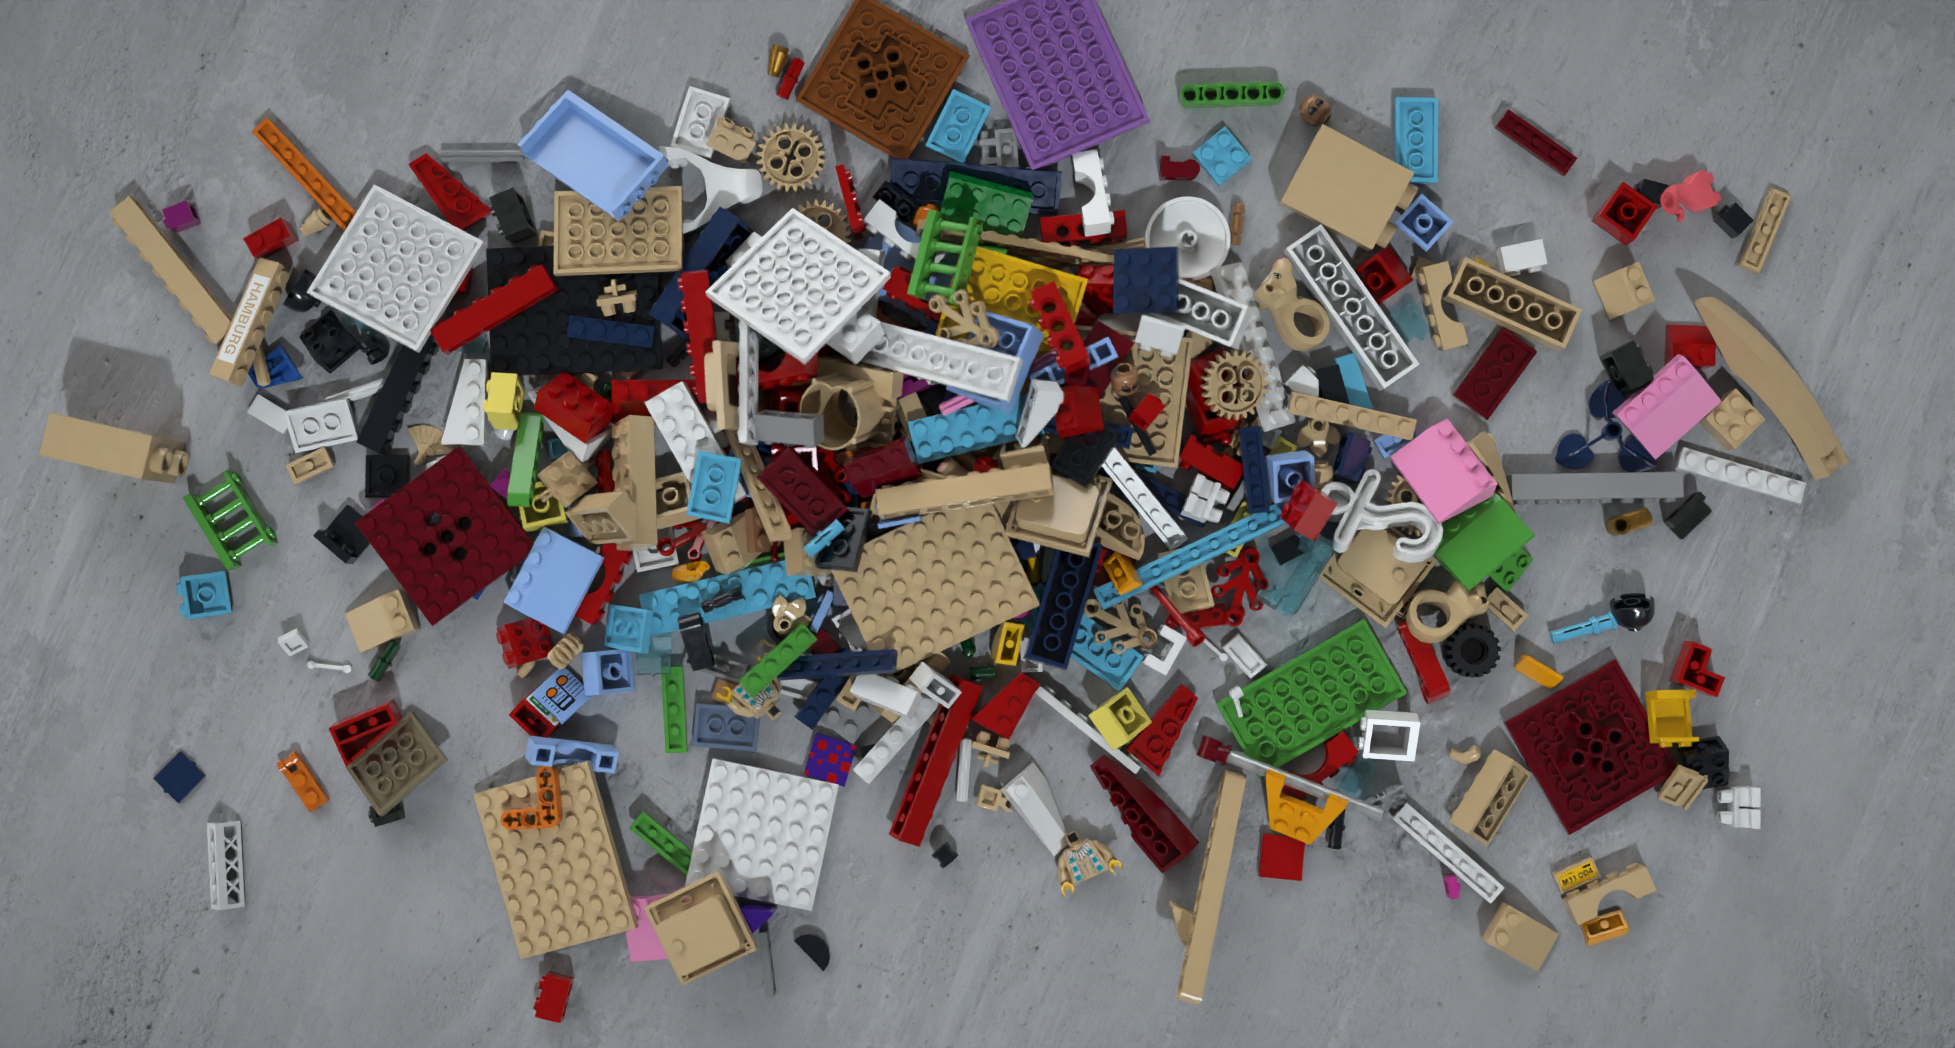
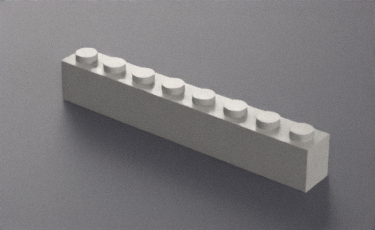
(1596, 486)

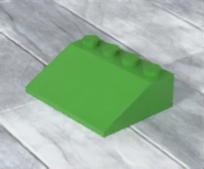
(1481, 540)

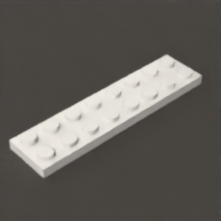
(1233, 283)
(945, 362)

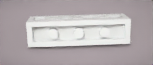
(218, 863)

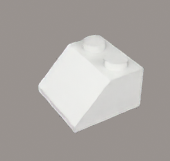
(1159, 336)

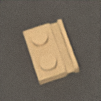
(1682, 787)

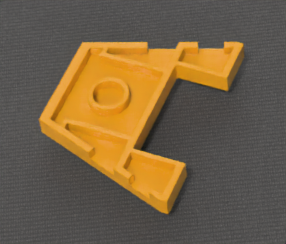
(1298, 817)

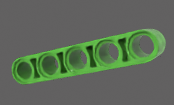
(1240, 89)
(525, 460)

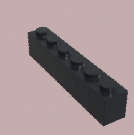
(396, 397)

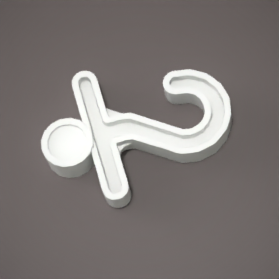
(1357, 513)

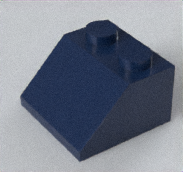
(1351, 457)

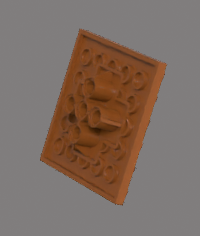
(893, 118)

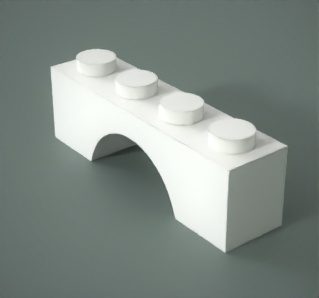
(1095, 214)
(882, 221)

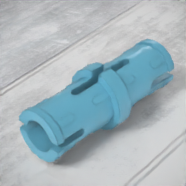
(823, 538)

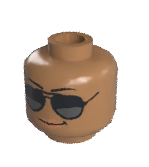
(1315, 110)
(1124, 379)

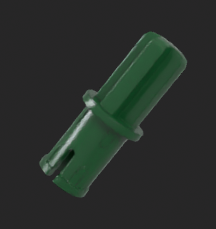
(384, 661)

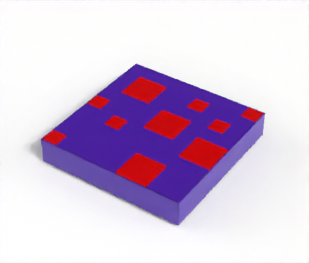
(830, 759)

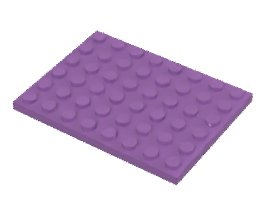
(1056, 76)

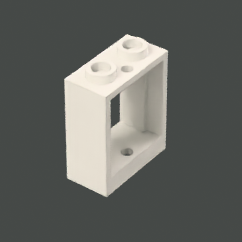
(1392, 718)

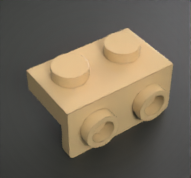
(731, 139)

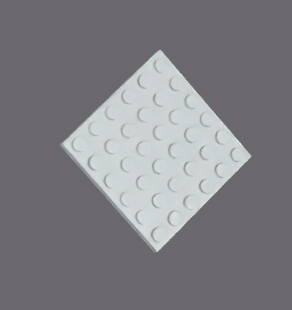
(396, 268)
(798, 285)
(763, 832)

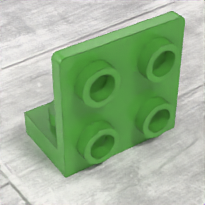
(1511, 570)

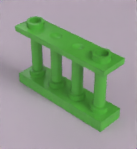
(927, 251)
(208, 521)

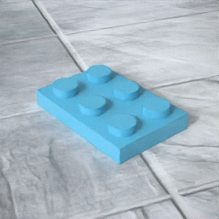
(958, 126)
(714, 487)
(628, 628)

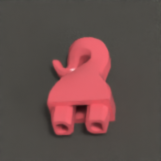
(1693, 194)

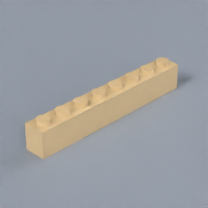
(173, 268)
(965, 491)

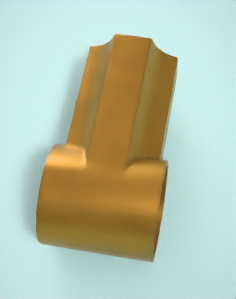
(1629, 521)

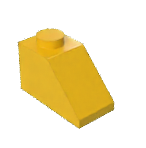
(1007, 643)

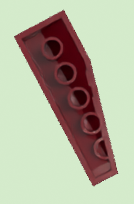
(1152, 822)

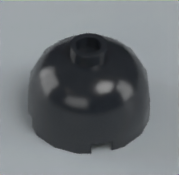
(298, 298)
(1633, 610)

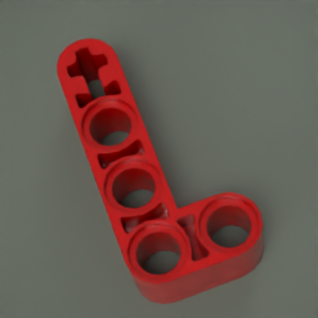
(1430, 673)

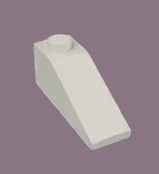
(1039, 408)

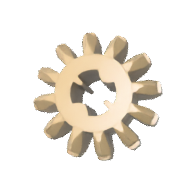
(565, 651)

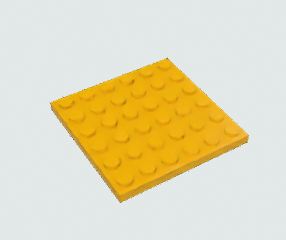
(1005, 289)

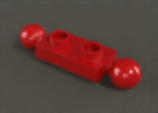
(1204, 618)

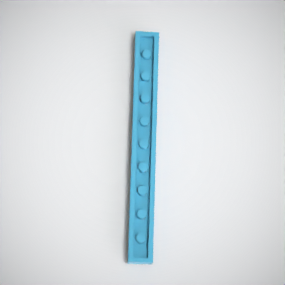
(1196, 554)

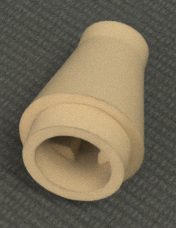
(316, 221)

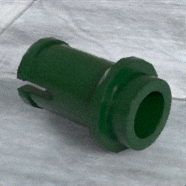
(982, 672)

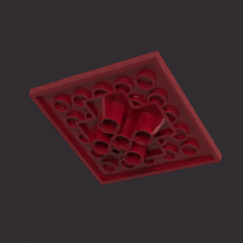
(403, 530)
(1551, 734)

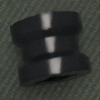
(945, 855)

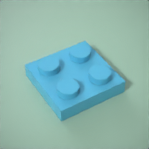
(1221, 156)

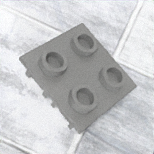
(1394, 798)

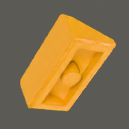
(1122, 573)
(1538, 671)
(1604, 927)

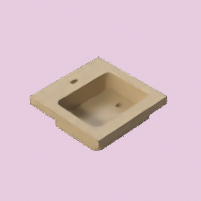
(721, 384)
(1063, 519)
(1375, 573)
(701, 931)

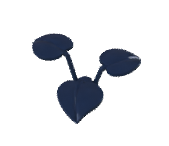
(1574, 451)

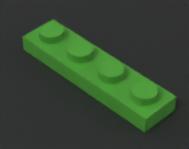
(777, 660)
(674, 711)
(662, 841)

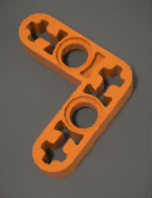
(541, 812)

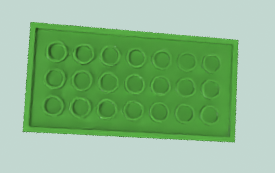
(1313, 696)

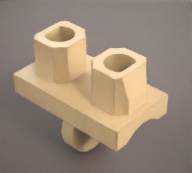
(608, 301)
(982, 744)

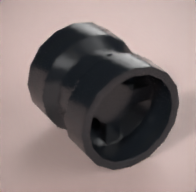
(373, 350)

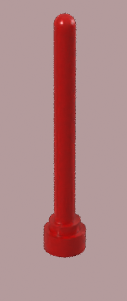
(1194, 635)

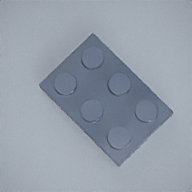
(721, 728)

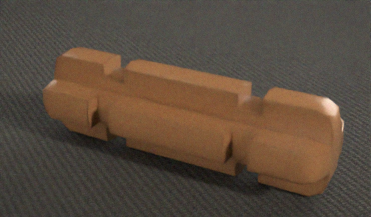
(1236, 225)

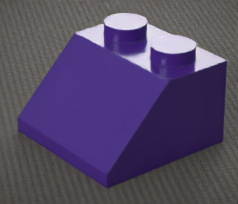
(757, 914)

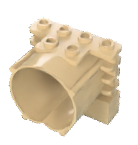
(873, 392)

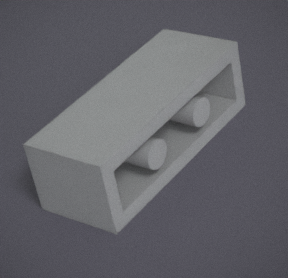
(789, 428)

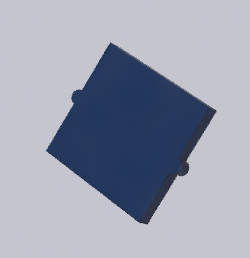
(179, 777)

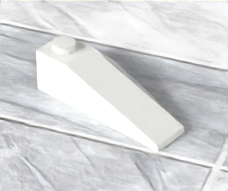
(578, 448)
(1035, 803)

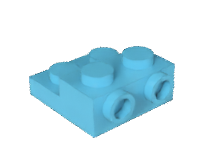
(204, 595)

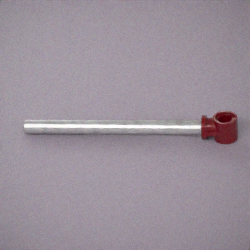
(1214, 751)

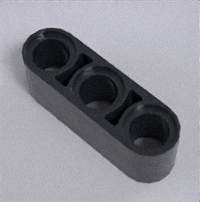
(696, 641)

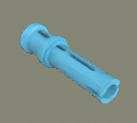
(1593, 625)

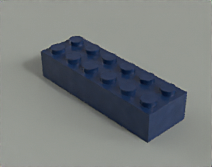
(711, 250)
(1061, 607)

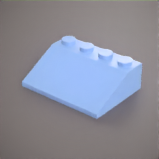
(1015, 340)
(554, 579)

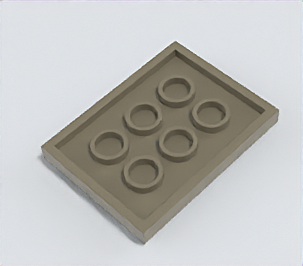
(396, 763)

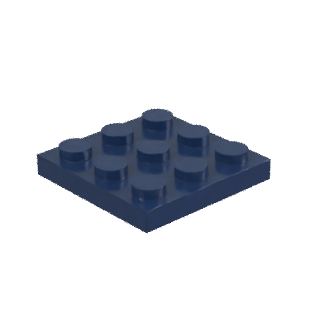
(1146, 281)

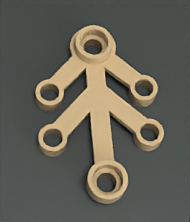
(966, 320)
(1123, 626)

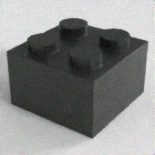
(512, 215)
(1627, 366)

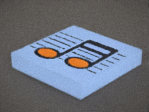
(561, 695)

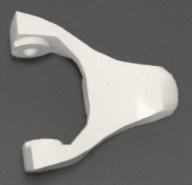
(724, 185)

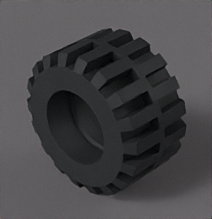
(1488, 656)

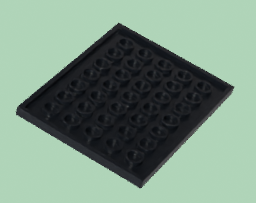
(537, 337)

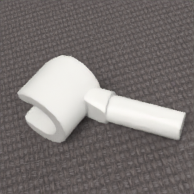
(1235, 693)

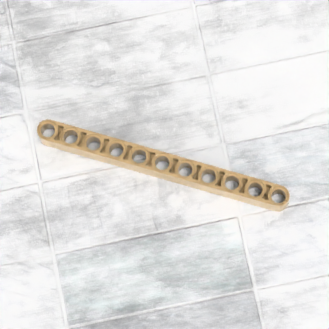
(1211, 887)

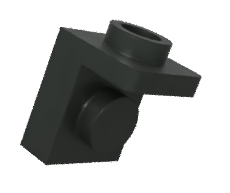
(391, 816)

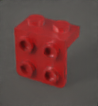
(1099, 287)
(524, 642)

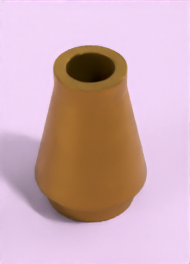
(777, 59)

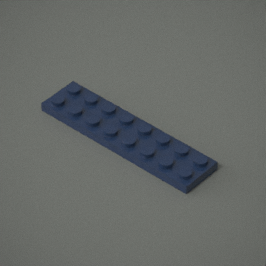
(928, 179)

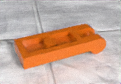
(303, 782)

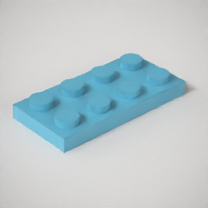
(1417, 137)

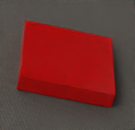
(1281, 857)

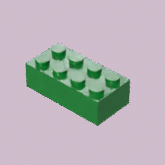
(996, 205)

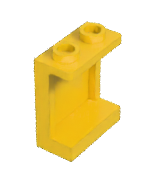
(1670, 717)

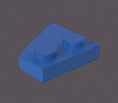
(280, 368)

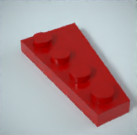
(454, 201)
(1155, 742)

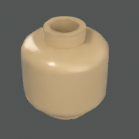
(1323, 474)

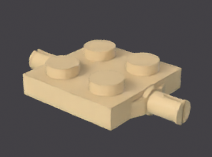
(567, 479)

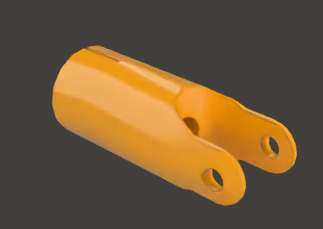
(689, 572)

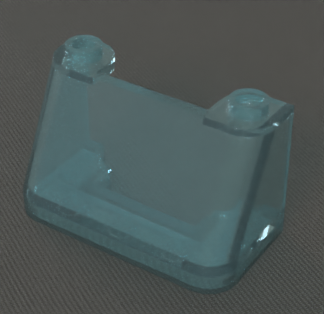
(1289, 600)

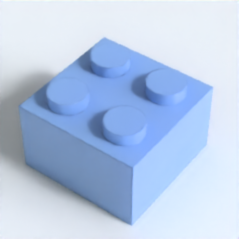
(1286, 471)

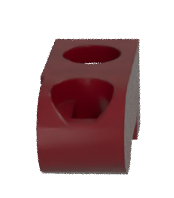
(1178, 171)

